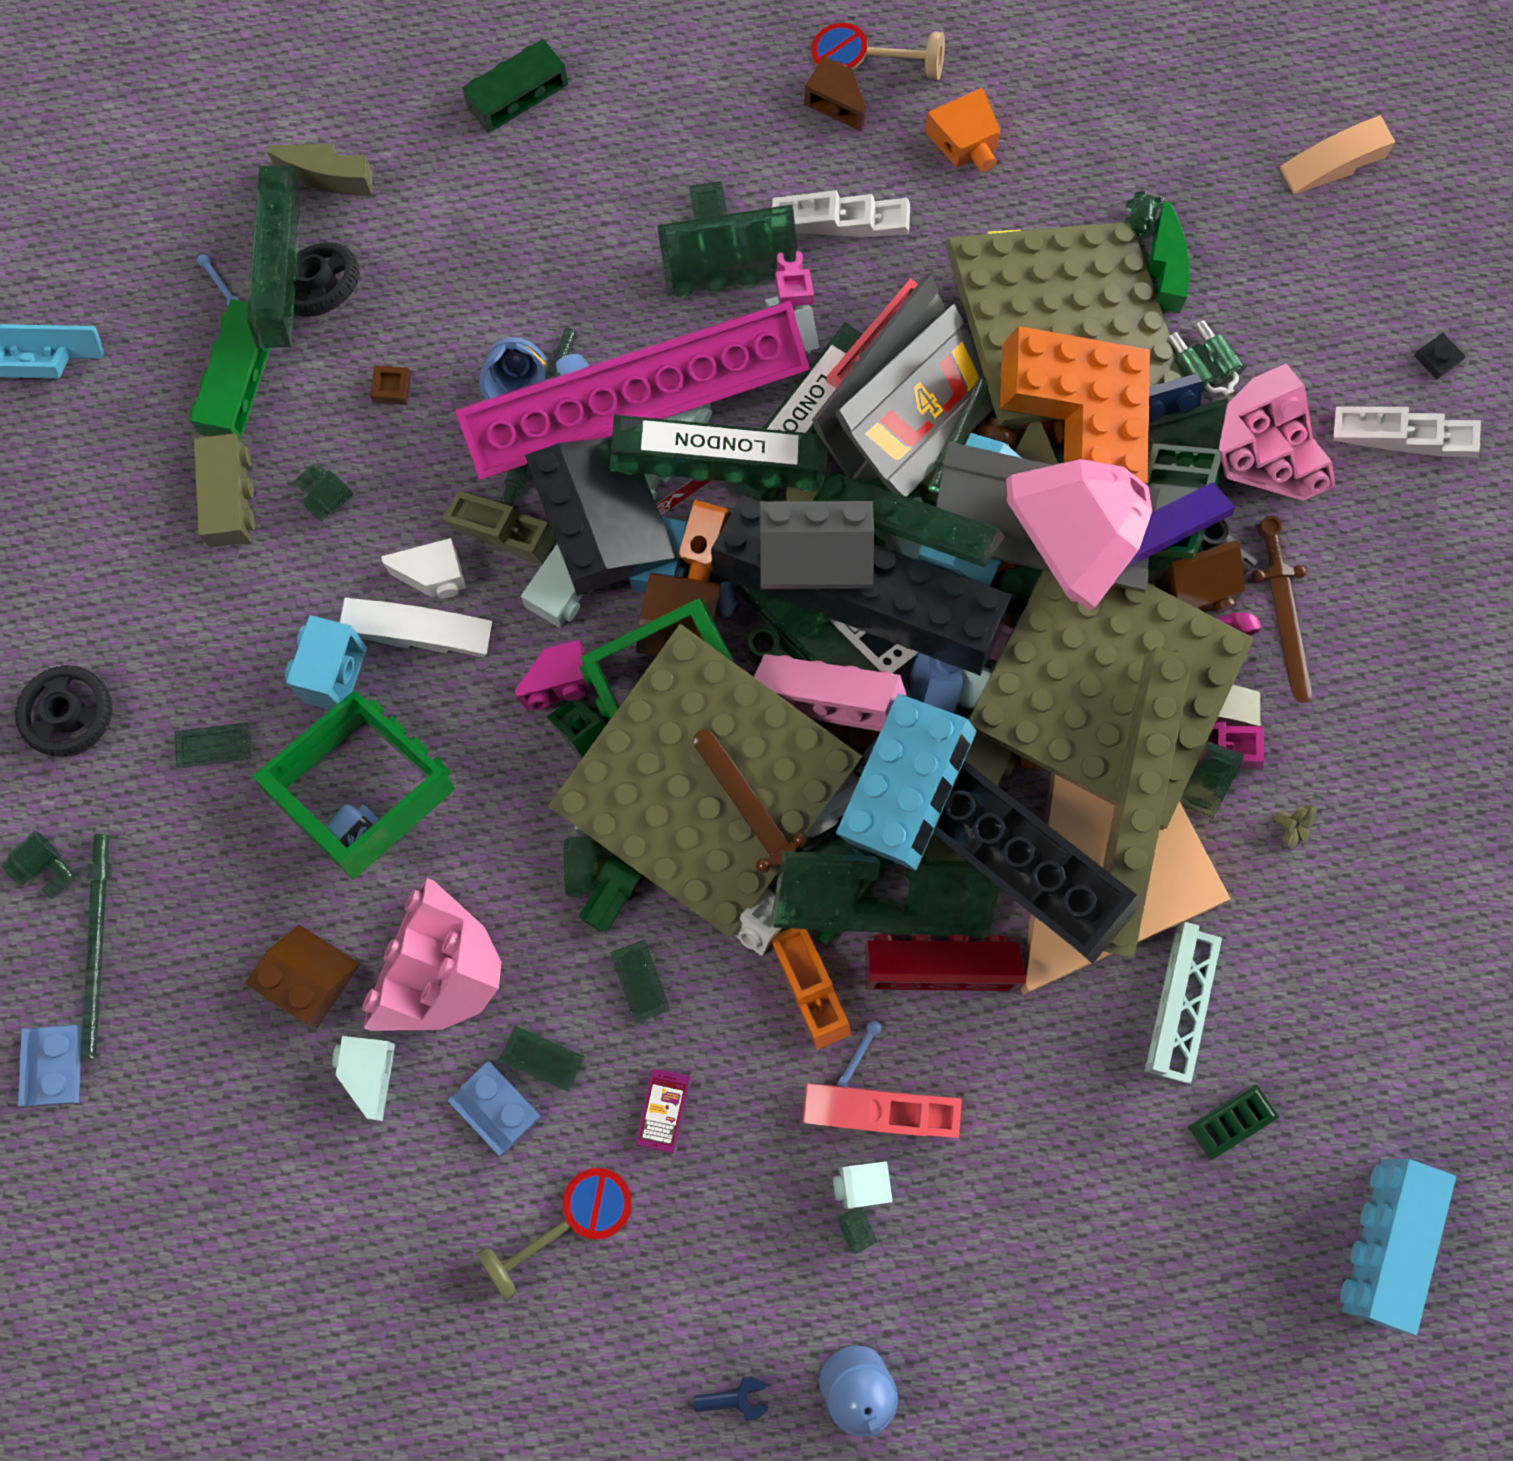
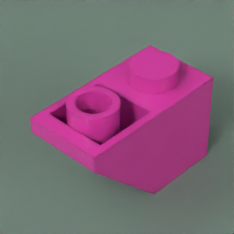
(554, 677)

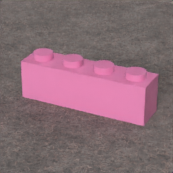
(832, 691)

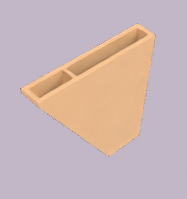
(1179, 884)

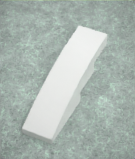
(847, 216)
(1407, 432)
(416, 626)

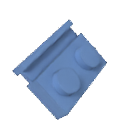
(50, 1066)
(494, 1108)

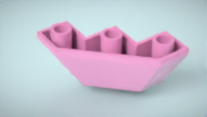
(1271, 438)
(1082, 522)
(435, 968)

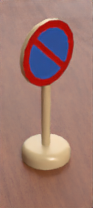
(849, 46)

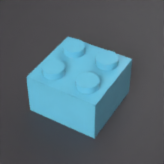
(325, 662)

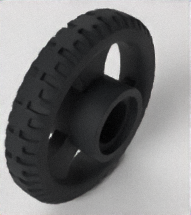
(320, 280)
(57, 680)

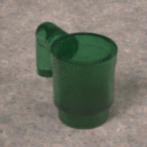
(326, 494)
(32, 858)

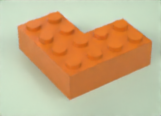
(1087, 383)

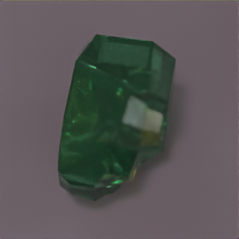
(581, 865)

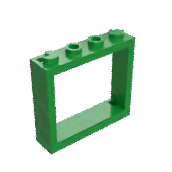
(593, 674)
(318, 742)

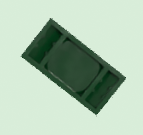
(1178, 473)

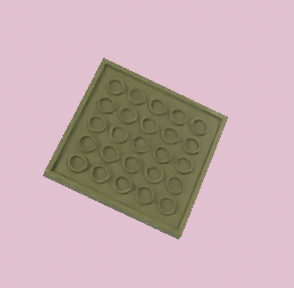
(1062, 282)
(1074, 675)
(663, 808)

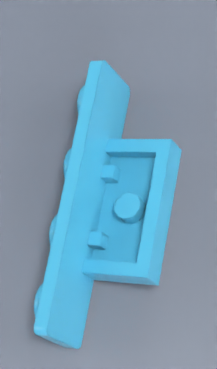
(44, 349)

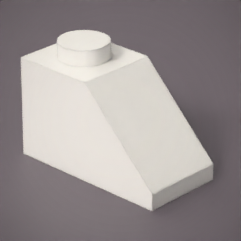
(428, 568)

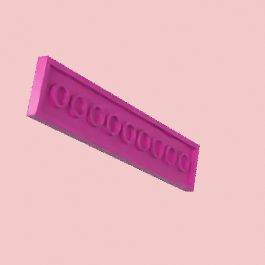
(641, 384)

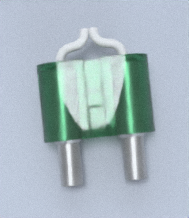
(1213, 361)

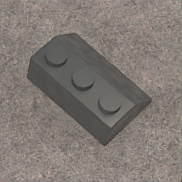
(817, 544)

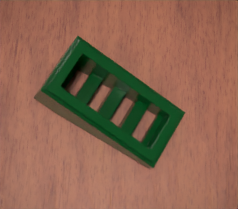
(1260, 1102)

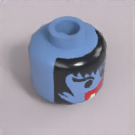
(350, 823)

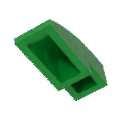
(1169, 261)

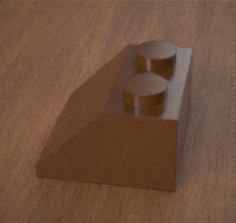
(1208, 580)
(667, 594)
(303, 975)

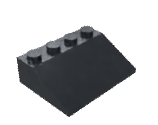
(597, 515)

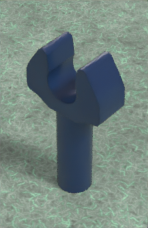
(734, 1399)

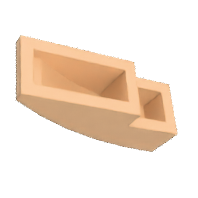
(1339, 155)

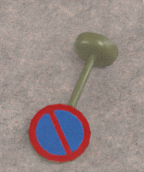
(593, 1206)

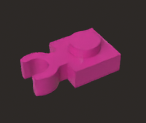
(793, 282)

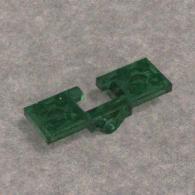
(822, 890)

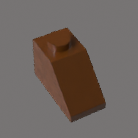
(836, 93)

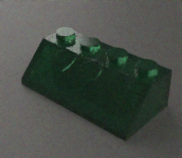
(726, 249)

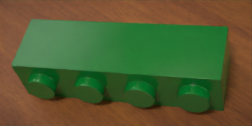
(231, 377)

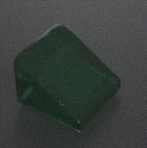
(856, 1230)

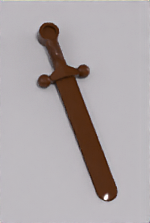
(1285, 607)
(746, 801)

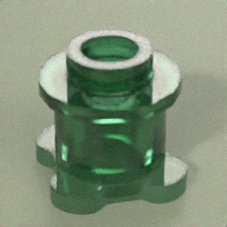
(1143, 213)

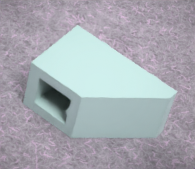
(863, 1185)

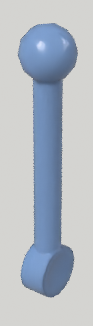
(204, 261)
(873, 1028)

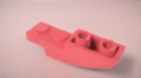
(882, 1110)

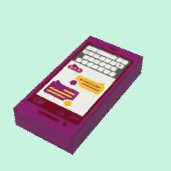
(663, 1110)

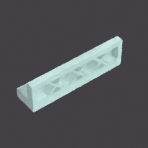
(1174, 1001)

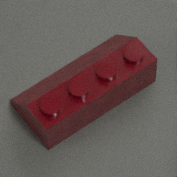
(943, 964)

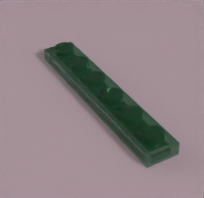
(917, 520)

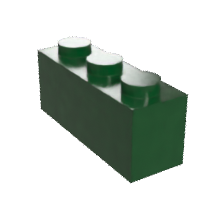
(515, 85)

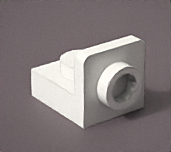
(756, 926)

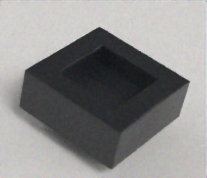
(1439, 356)

